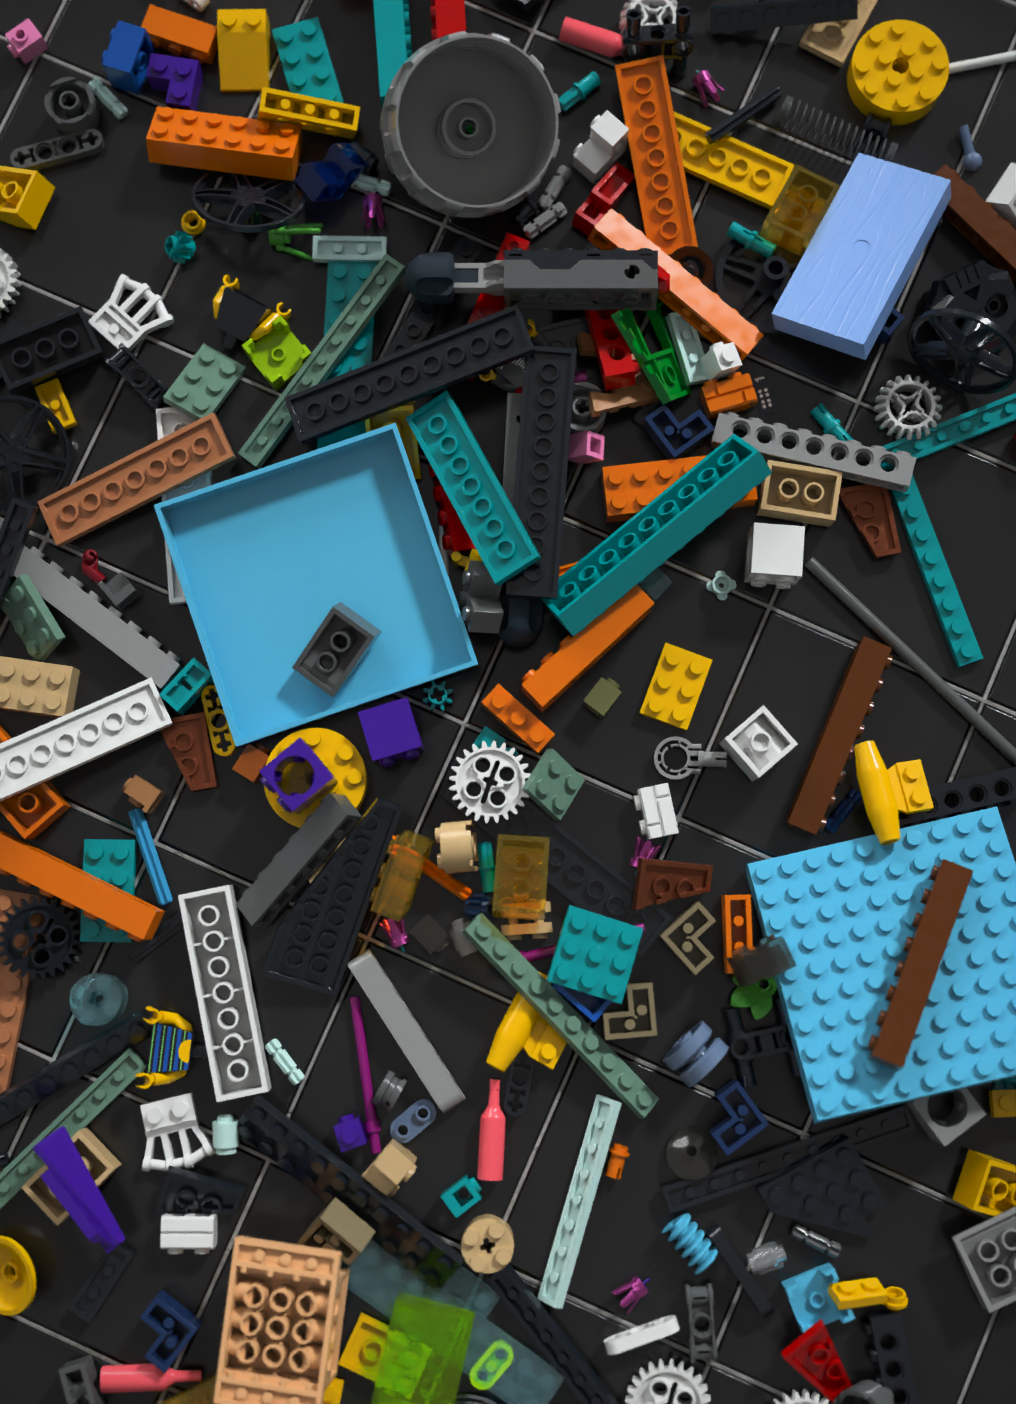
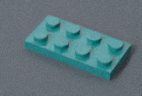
(307, 60)
(115, 864)

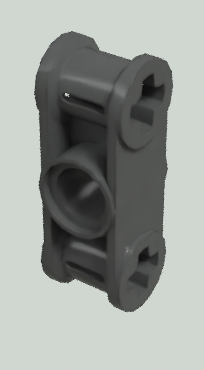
(701, 1340)

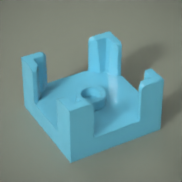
(810, 1297)

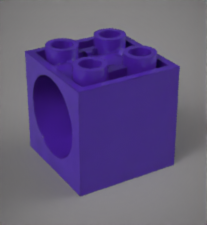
(391, 732)
(321, 779)

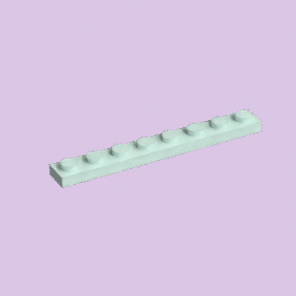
(579, 1201)

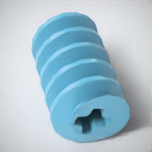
(691, 1241)

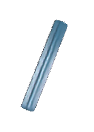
(150, 856)

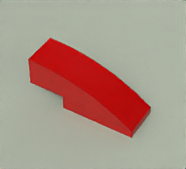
(603, 198)

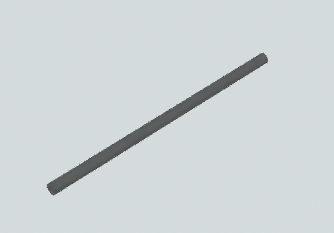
(912, 659)

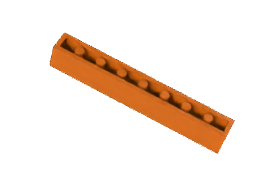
(687, 294)
(78, 889)

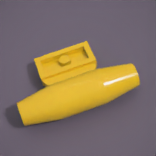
(890, 790)
(527, 1030)

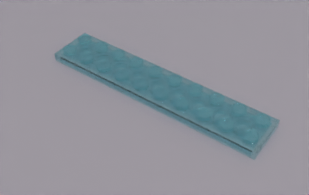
(491, 1355)

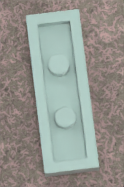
(349, 248)
(687, 349)

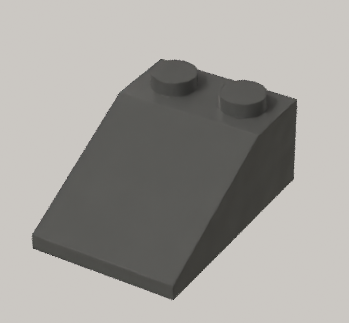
(336, 649)

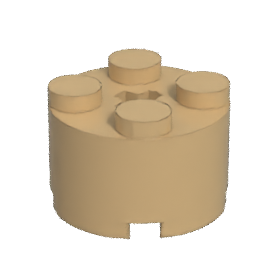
(457, 847)
(478, 1256)

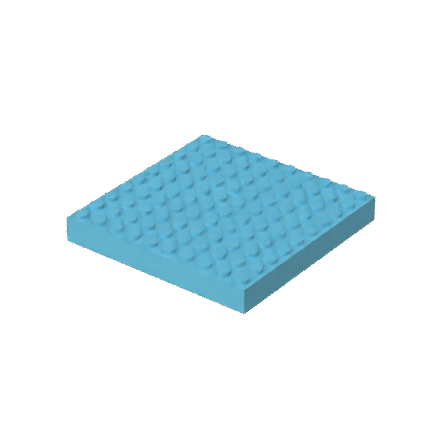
(286, 545)
(846, 927)

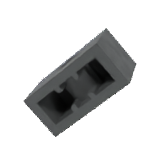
(81, 1382)

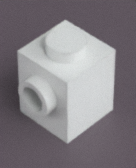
(721, 360)

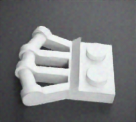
(119, 327)
(170, 1116)

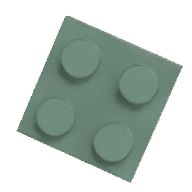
(553, 784)

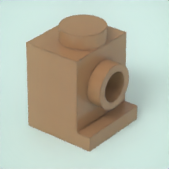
(143, 793)

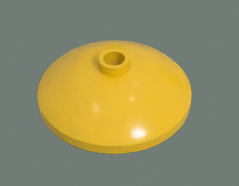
(16, 1278)

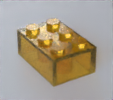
(799, 210)
(401, 874)
(521, 877)

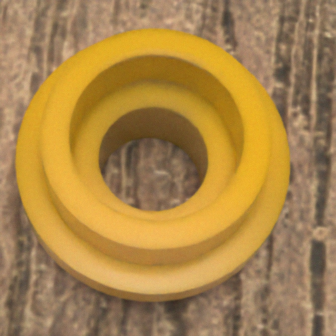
(191, 216)
(896, 1299)

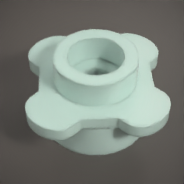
(721, 577)

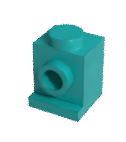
(460, 1204)

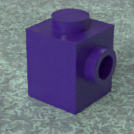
(350, 1132)

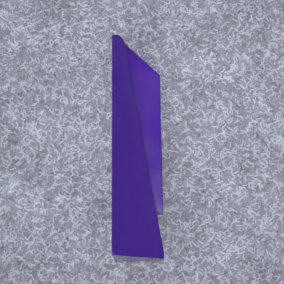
(77, 1190)

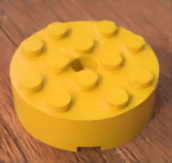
(897, 71)
(337, 755)

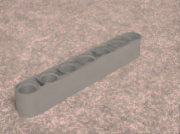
(406, 1031)

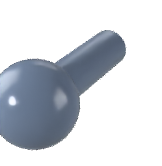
(972, 161)

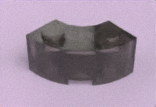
(761, 961)

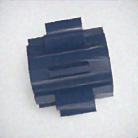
(479, 904)

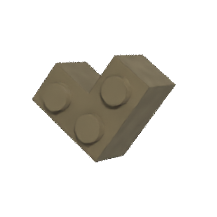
(683, 934)
(637, 1020)
(339, 1231)

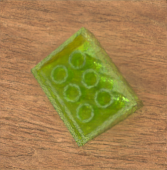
(423, 1352)

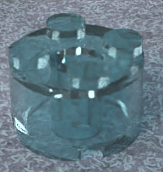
(84, 994)

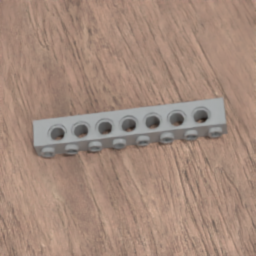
(872, 474)

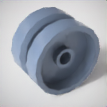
(695, 1053)

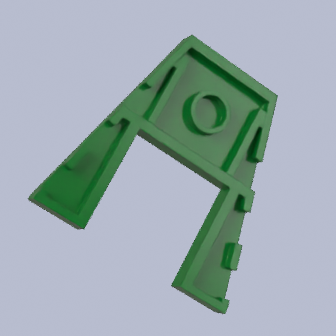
(660, 367)

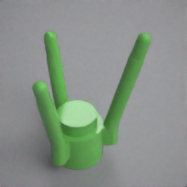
(283, 236)

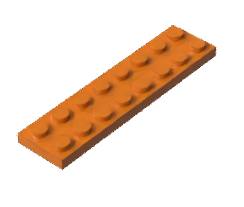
(656, 153)

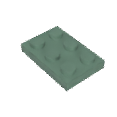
(204, 383)
(32, 618)

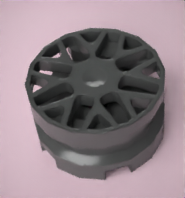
(389, 1091)

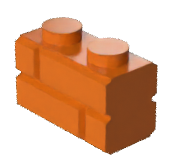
(728, 395)

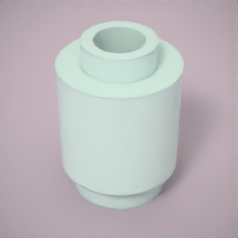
(225, 1135)

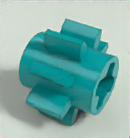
(180, 247)
(445, 699)

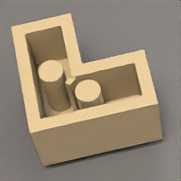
(391, 1167)

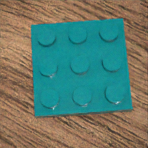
(594, 954)

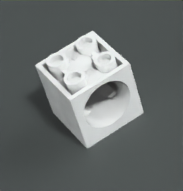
(774, 555)
(758, 743)

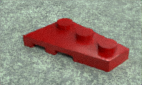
(818, 1361)

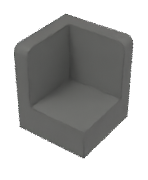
(120, 590)

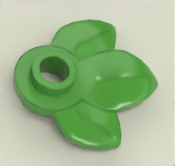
(755, 997)

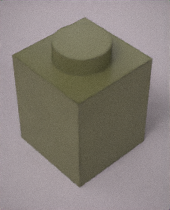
(602, 696)

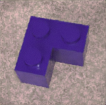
(177, 77)

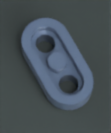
(413, 1121)

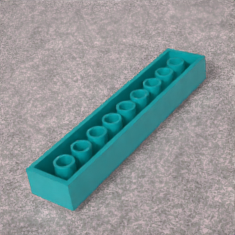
(657, 533)

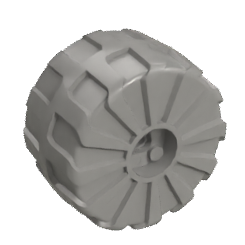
(511, 117)

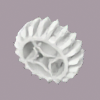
(652, 11)
(899, 403)

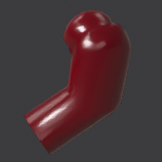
(90, 567)

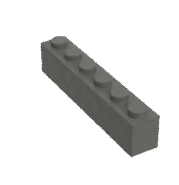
(298, 860)

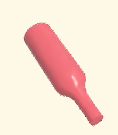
(590, 38)
(492, 1137)
(142, 1378)

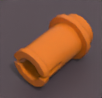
(616, 1160)

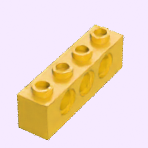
(310, 112)

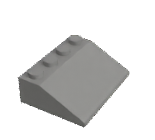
(990, 1259)

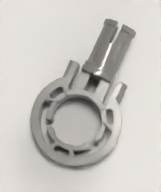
(705, 759)

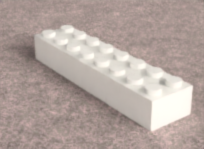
(224, 993)

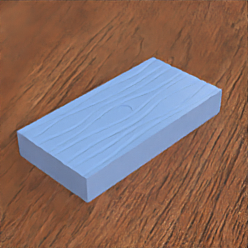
(862, 255)

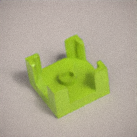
(277, 354)

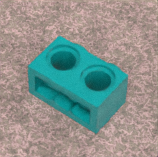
(187, 686)

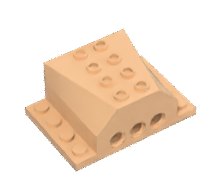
(281, 1323)

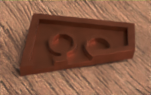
(874, 518)
(192, 750)
(667, 880)

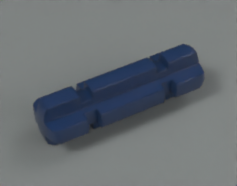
(843, 810)

